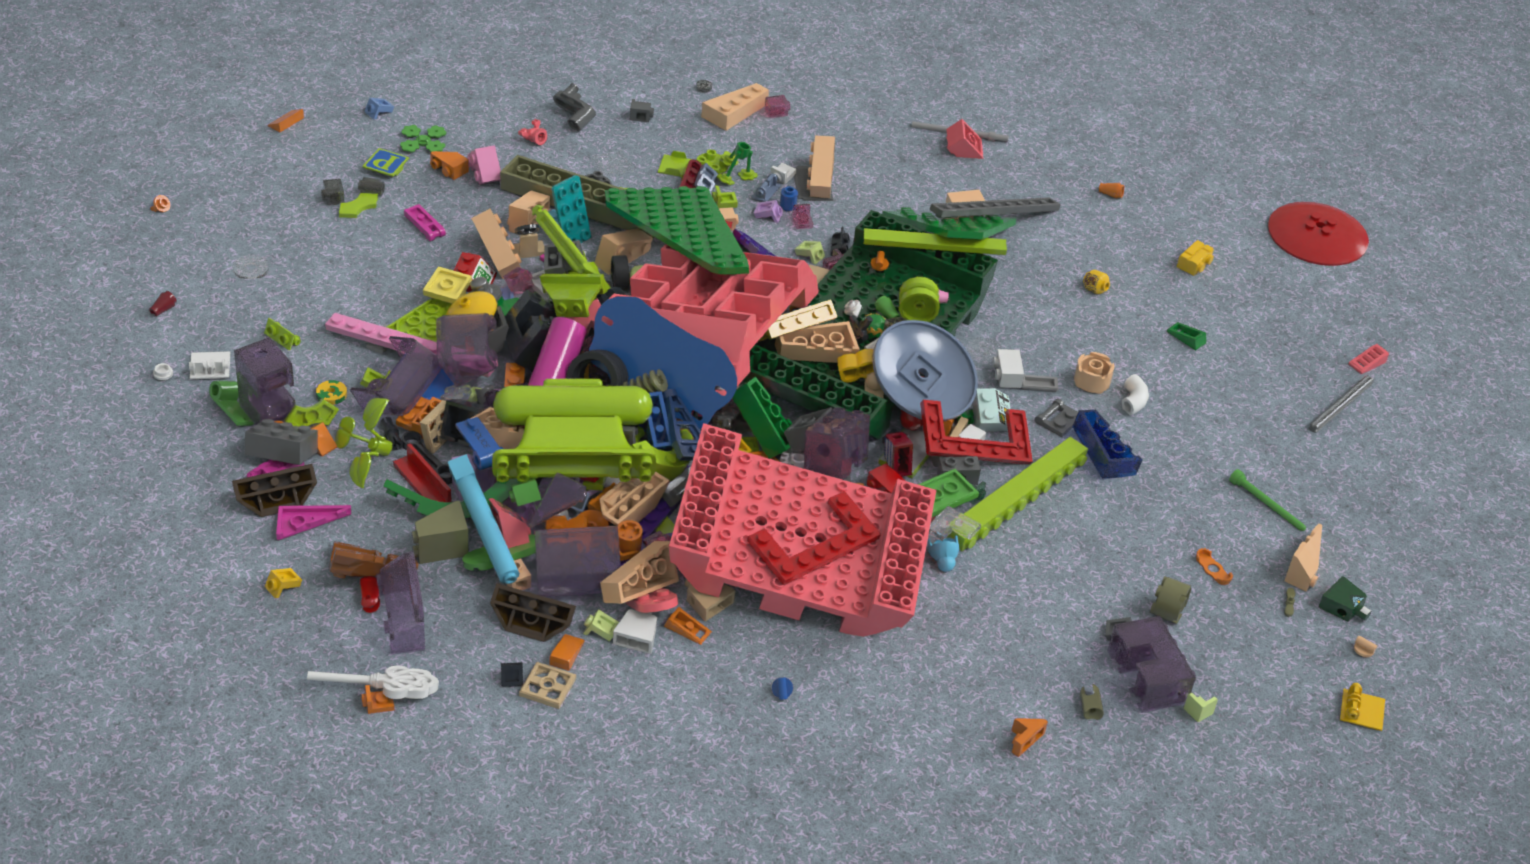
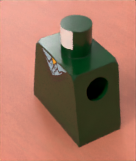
(1345, 601)

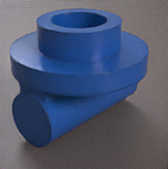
(782, 688)

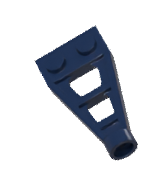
(683, 448)

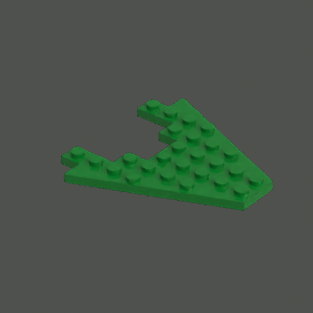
(962, 227)

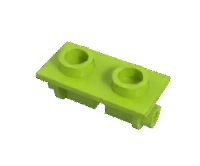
(280, 334)

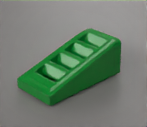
(1193, 338)

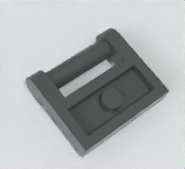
(1062, 422)

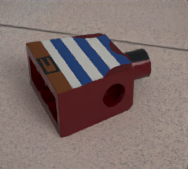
(899, 447)

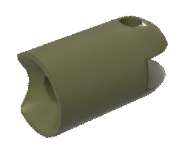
(1092, 704)

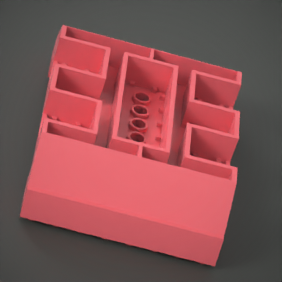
(724, 308)
(742, 493)

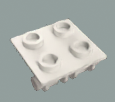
(209, 365)

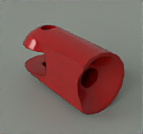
(370, 594)

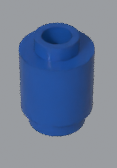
(788, 198)

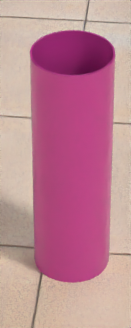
(558, 351)

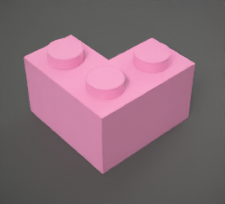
(486, 164)

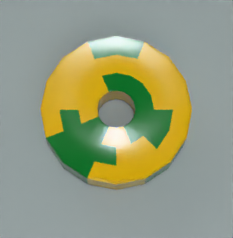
(338, 388)

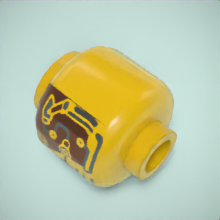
(1096, 281)

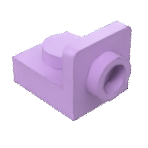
(767, 209)

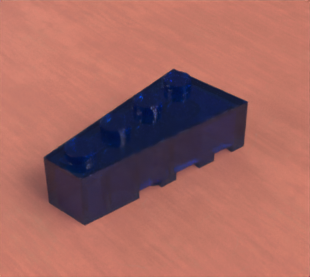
(1104, 446)

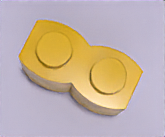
(855, 365)

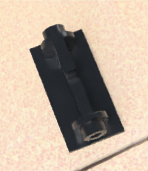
(840, 241)

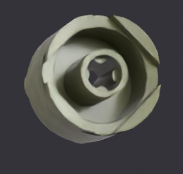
(1171, 599)

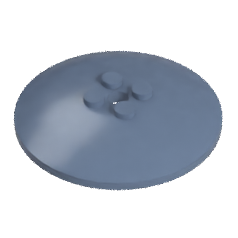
(928, 349)

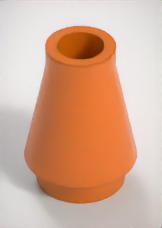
(1114, 190)

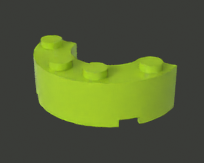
(667, 461)

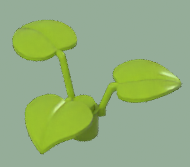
(378, 445)

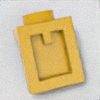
(282, 579)

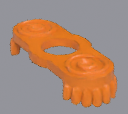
(1204, 559)

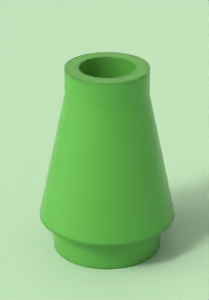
(886, 308)

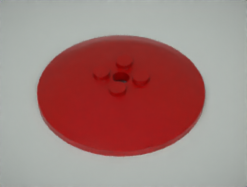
(1335, 243)

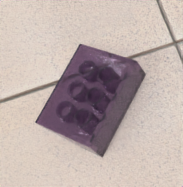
(575, 559)

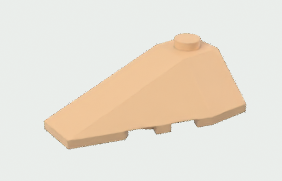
(1306, 561)

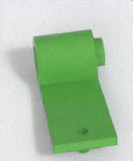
(226, 395)

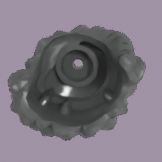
(730, 418)

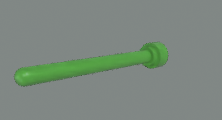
(1238, 478)

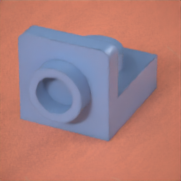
(377, 106)

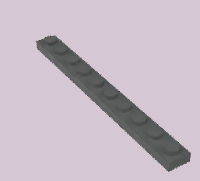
(993, 207)

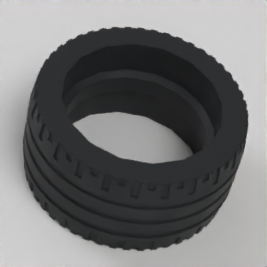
(614, 364)

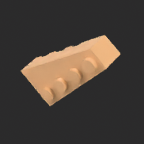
(734, 106)
(496, 242)
(505, 435)
(641, 574)

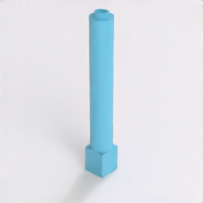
(484, 521)

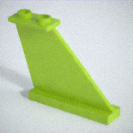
(573, 292)

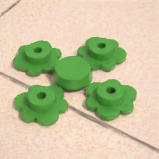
(423, 140)

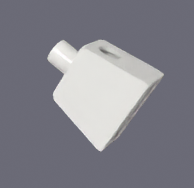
(636, 631)

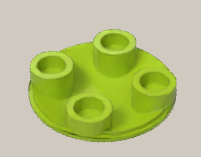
(713, 160)

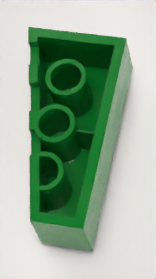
(762, 417)

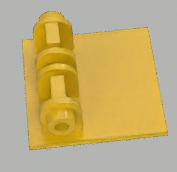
(1362, 708)

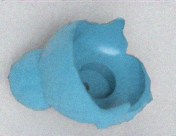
(944, 553)

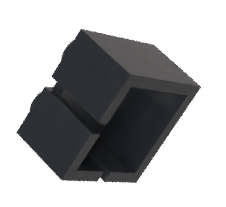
(457, 411)

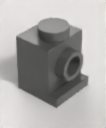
(641, 111)

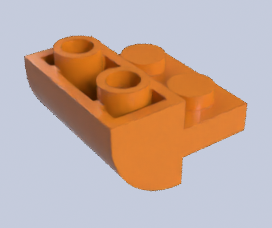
(412, 420)

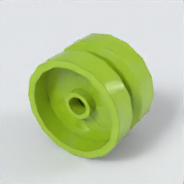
(919, 299)

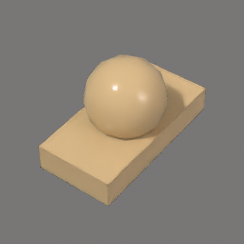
(872, 385)

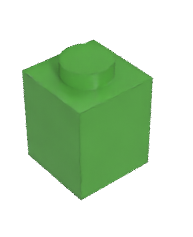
(524, 492)

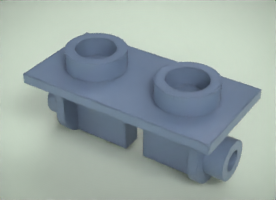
(767, 188)

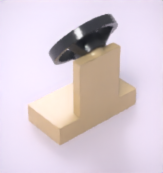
(529, 244)

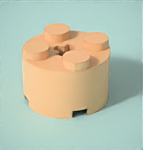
(1094, 372)

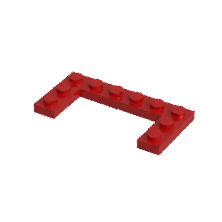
(937, 444)
(786, 569)

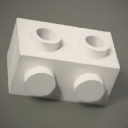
(1008, 368)

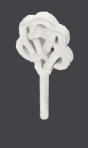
(396, 682)

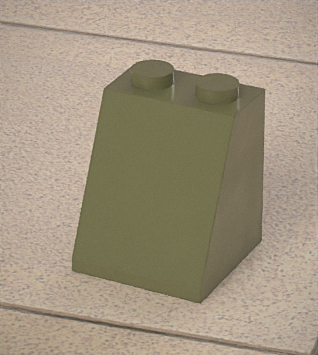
(441, 535)

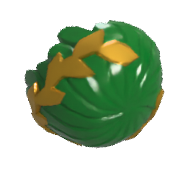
(876, 327)

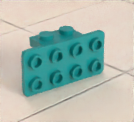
(571, 209)

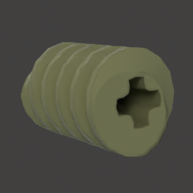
(653, 383)

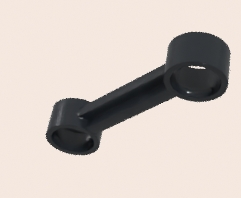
(427, 455)

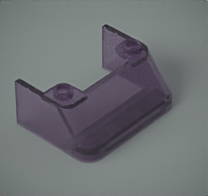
(406, 380)
(403, 604)

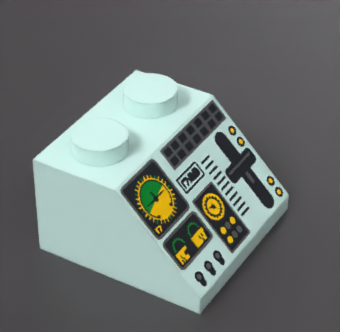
(990, 410)

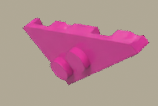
(302, 518)

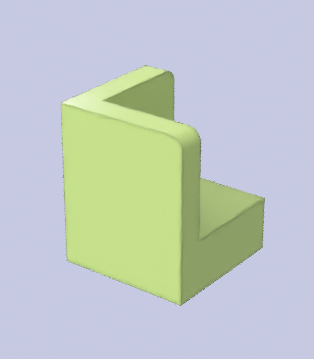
(1198, 707)

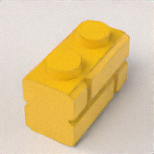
(1195, 258)

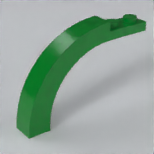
(498, 491)

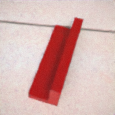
(422, 476)

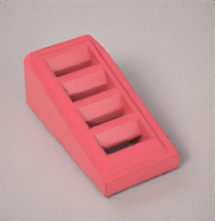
(1369, 359)

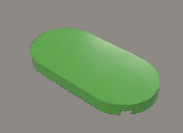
(480, 559)

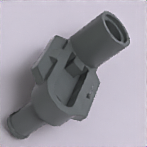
(570, 101)

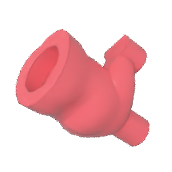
(534, 134)

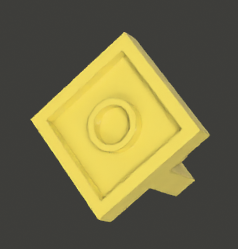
(447, 285)

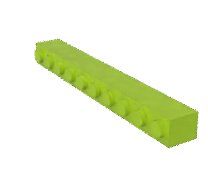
(1023, 489)

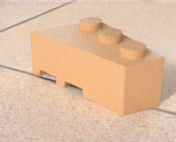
(521, 210)
(630, 243)

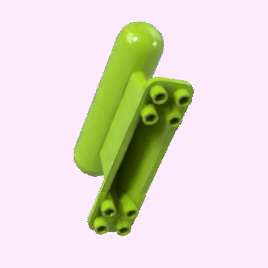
(573, 431)

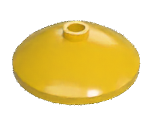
(474, 303)

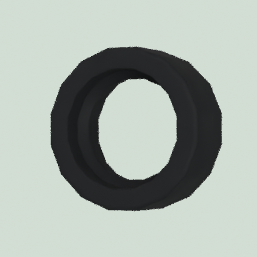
(620, 271)

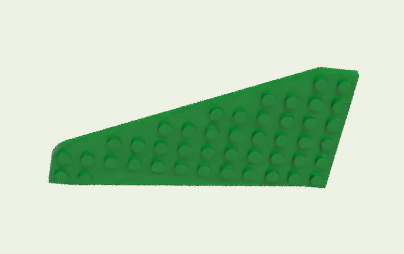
(685, 221)

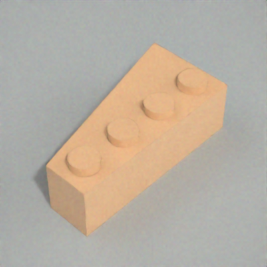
(822, 166)
(818, 343)

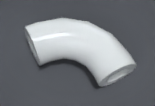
(1138, 395)

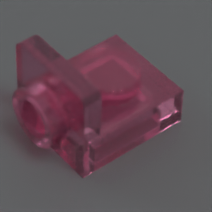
(801, 216)
(829, 262)

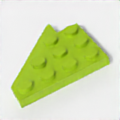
(422, 319)

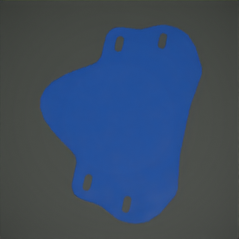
(653, 343)

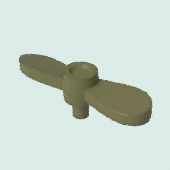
(1289, 610)

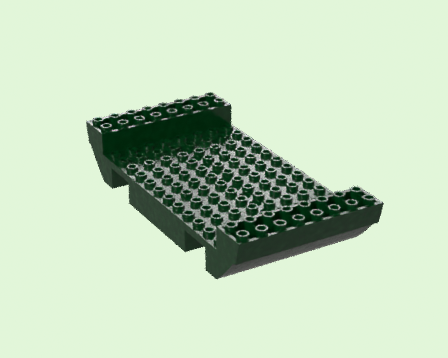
(852, 278)

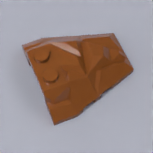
(356, 561)

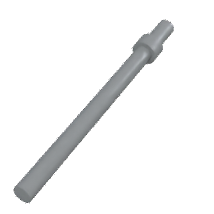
(992, 136)

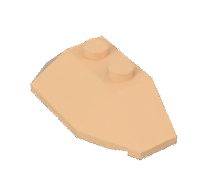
(632, 499)

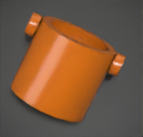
(629, 539)

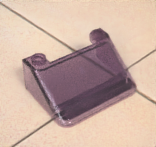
(556, 496)

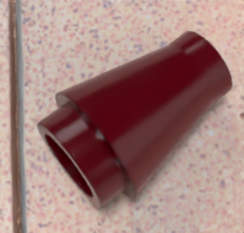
(163, 303)

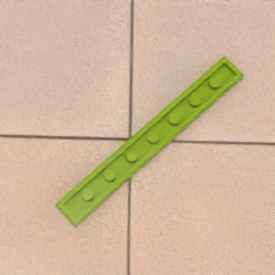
(934, 242)

